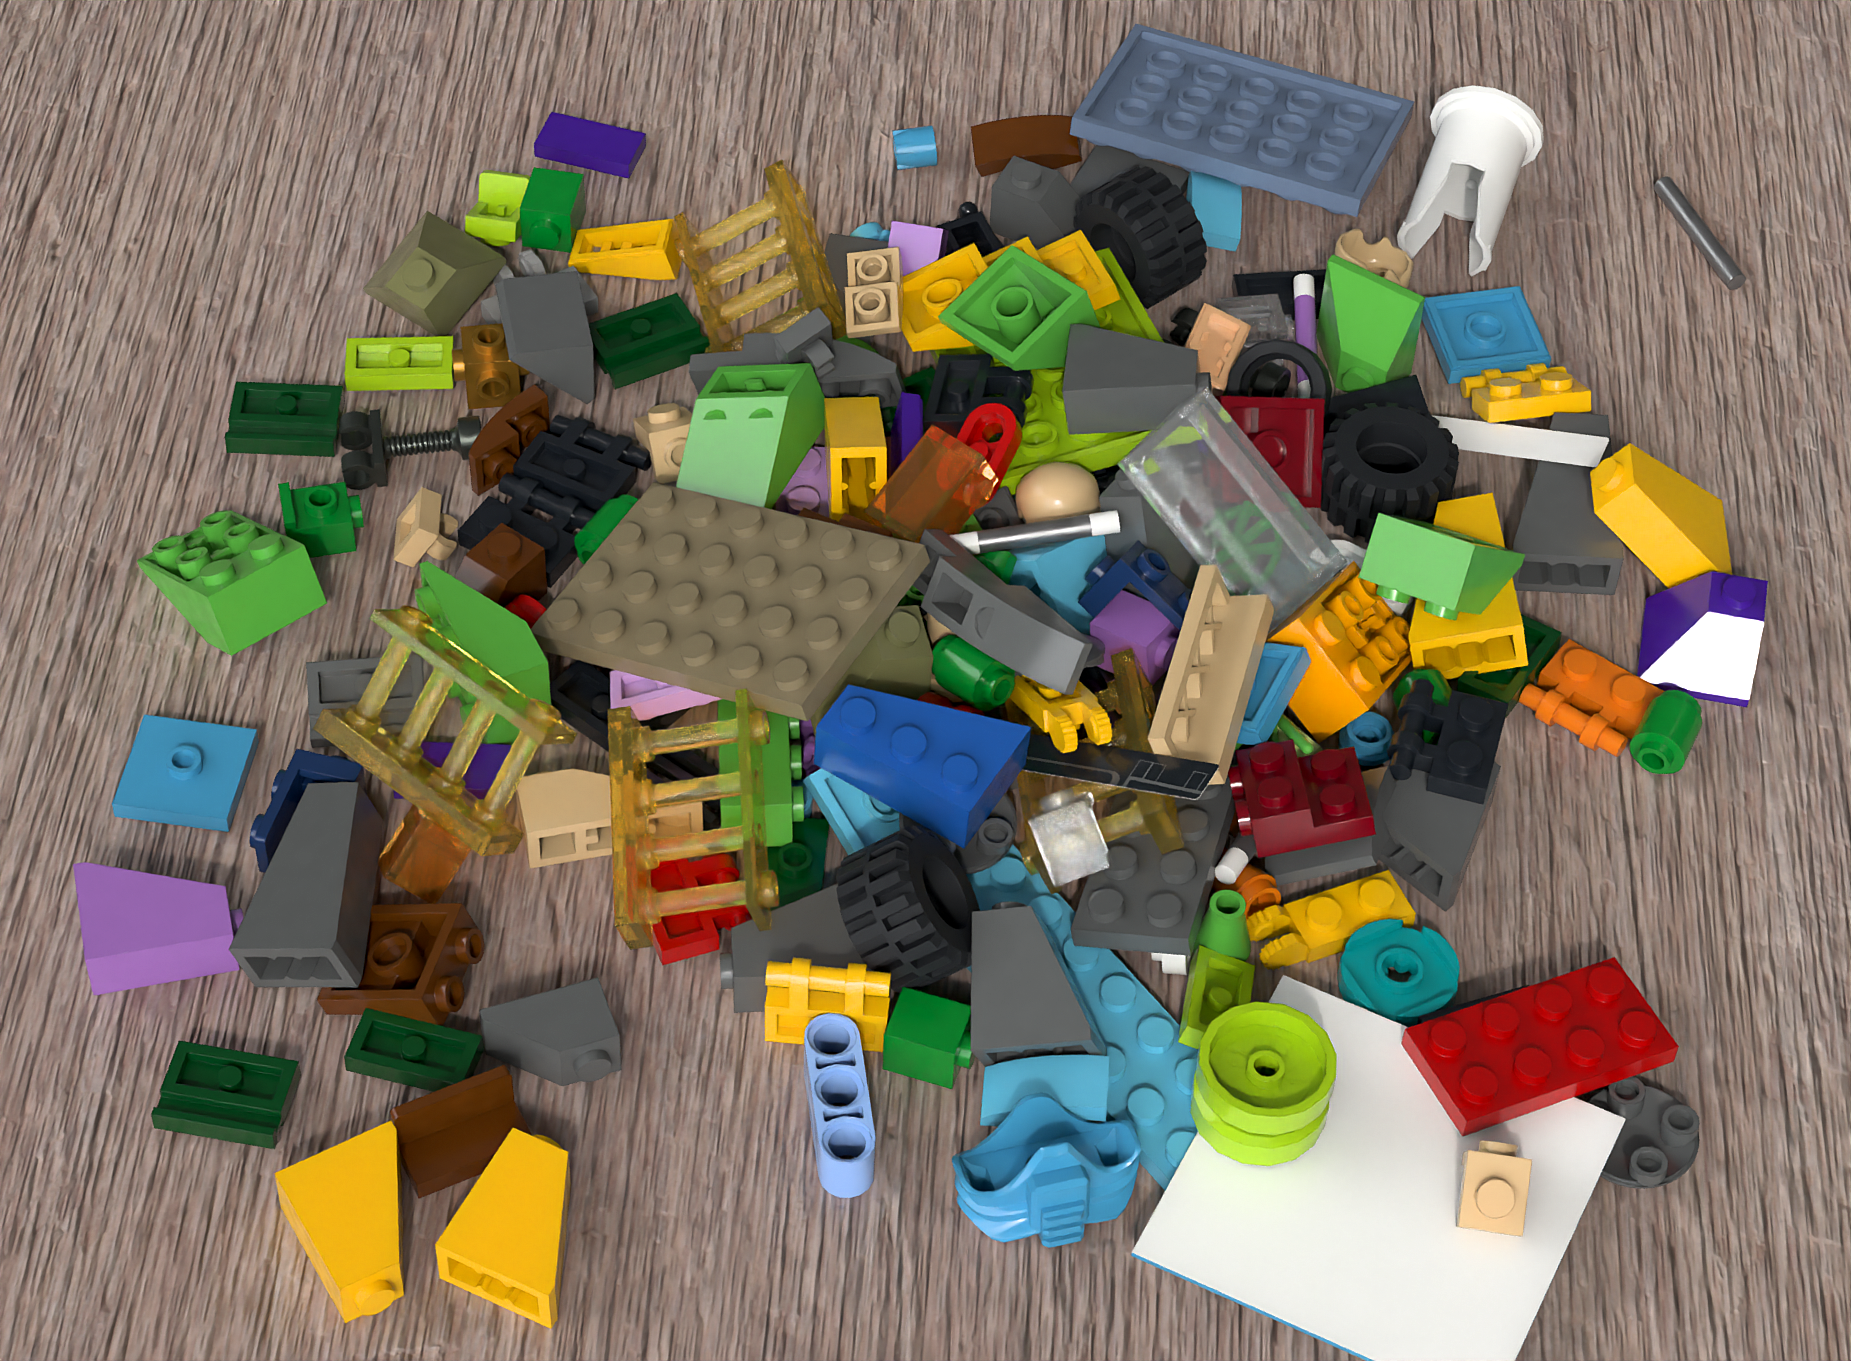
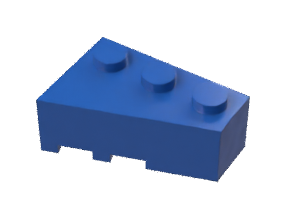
(922, 758)

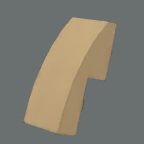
(874, 292)

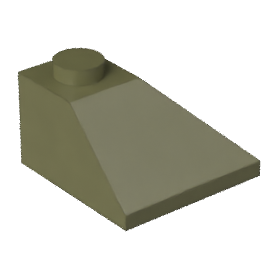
(435, 275)
(892, 662)

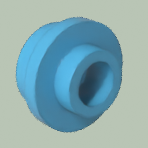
(1369, 736)

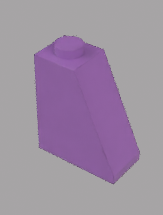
(151, 927)

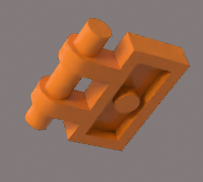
(1590, 698)

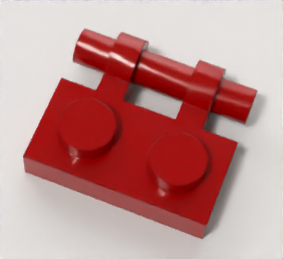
(695, 932)

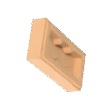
(1218, 343)

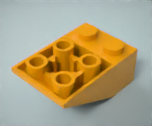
(1353, 650)

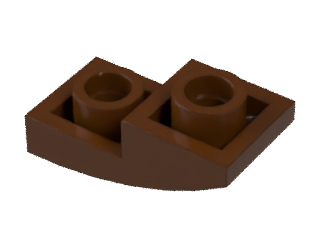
(1033, 138)
(505, 436)

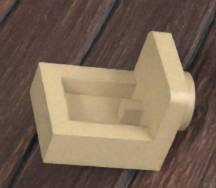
(665, 436)
(1494, 1189)

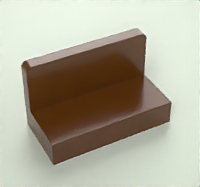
(456, 1130)

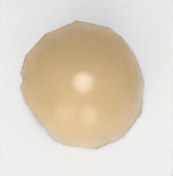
(1377, 258)
(1057, 492)

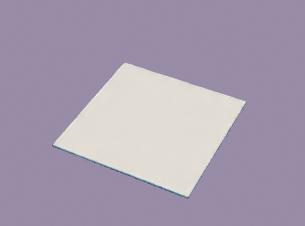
(1364, 1223)

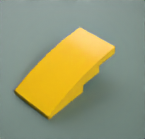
(938, 284)

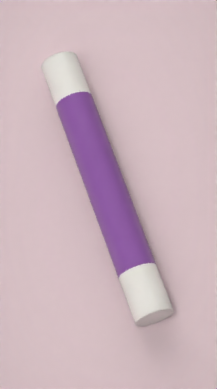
(1304, 324)

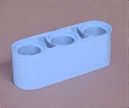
(838, 1128)

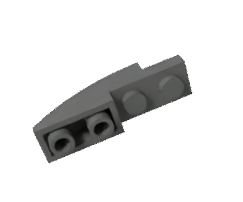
(855, 373)
(999, 617)

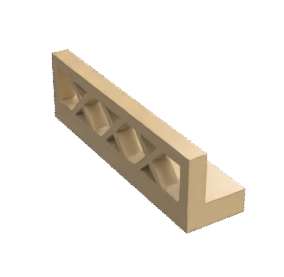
(1211, 674)

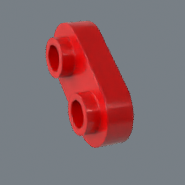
(985, 423)

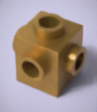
(486, 367)

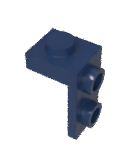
(1147, 573)
(287, 792)

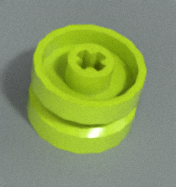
(1263, 1083)

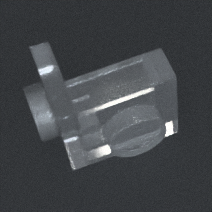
(1264, 316)
(1069, 836)

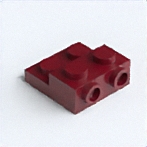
(1287, 436)
(1299, 800)

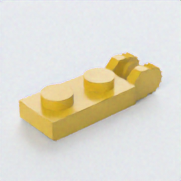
(1062, 713)
(1326, 920)

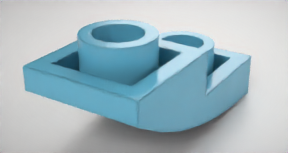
(1218, 209)
(1072, 1080)

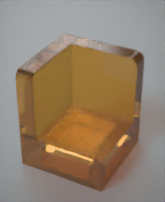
(422, 856)

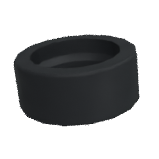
(1275, 349)

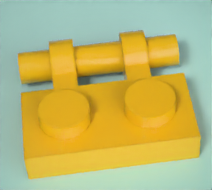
(1525, 393)
(793, 1007)

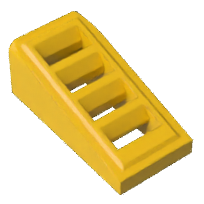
(642, 250)

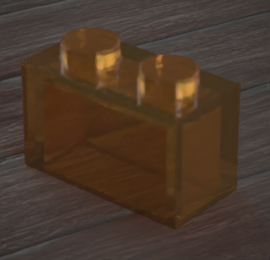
(933, 488)

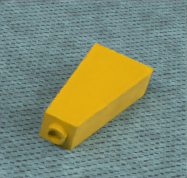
(1472, 641)

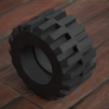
(1147, 230)
(1385, 464)
(908, 908)

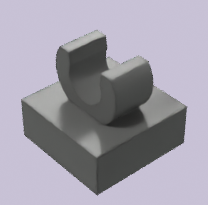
(807, 343)

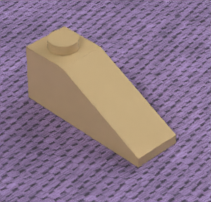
(570, 816)

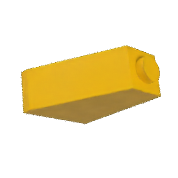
(854, 454)
(1661, 516)
(350, 1219)
(513, 1229)

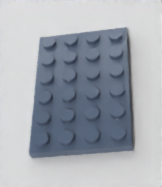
(1243, 119)

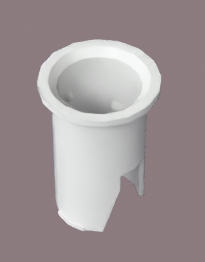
(1472, 167)

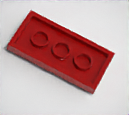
(1538, 1046)

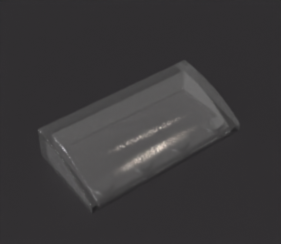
(1231, 506)

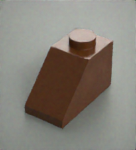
(505, 567)

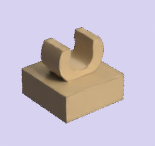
(424, 529)

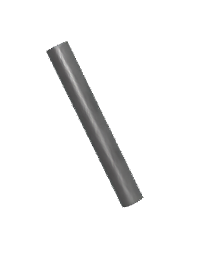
(1699, 233)

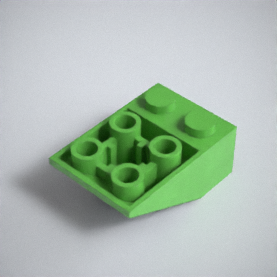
(752, 431)
(234, 579)
(490, 636)

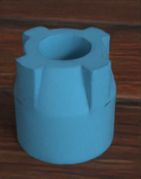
(914, 147)

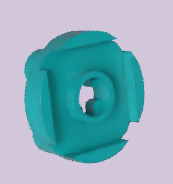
(1386, 945)

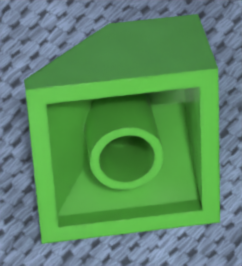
(1020, 312)
(1366, 326)

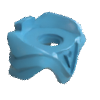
(1047, 1173)

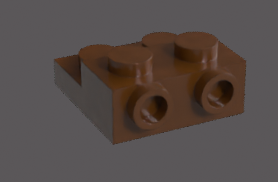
(412, 963)

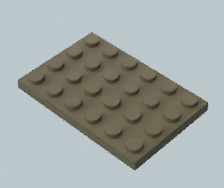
(731, 599)

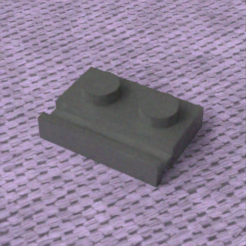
(343, 683)

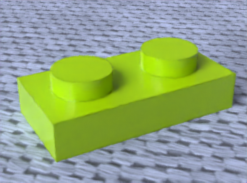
(399, 363)
(1212, 988)

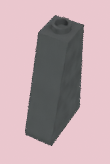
(1559, 532)
(316, 894)

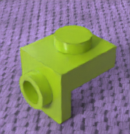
(497, 212)

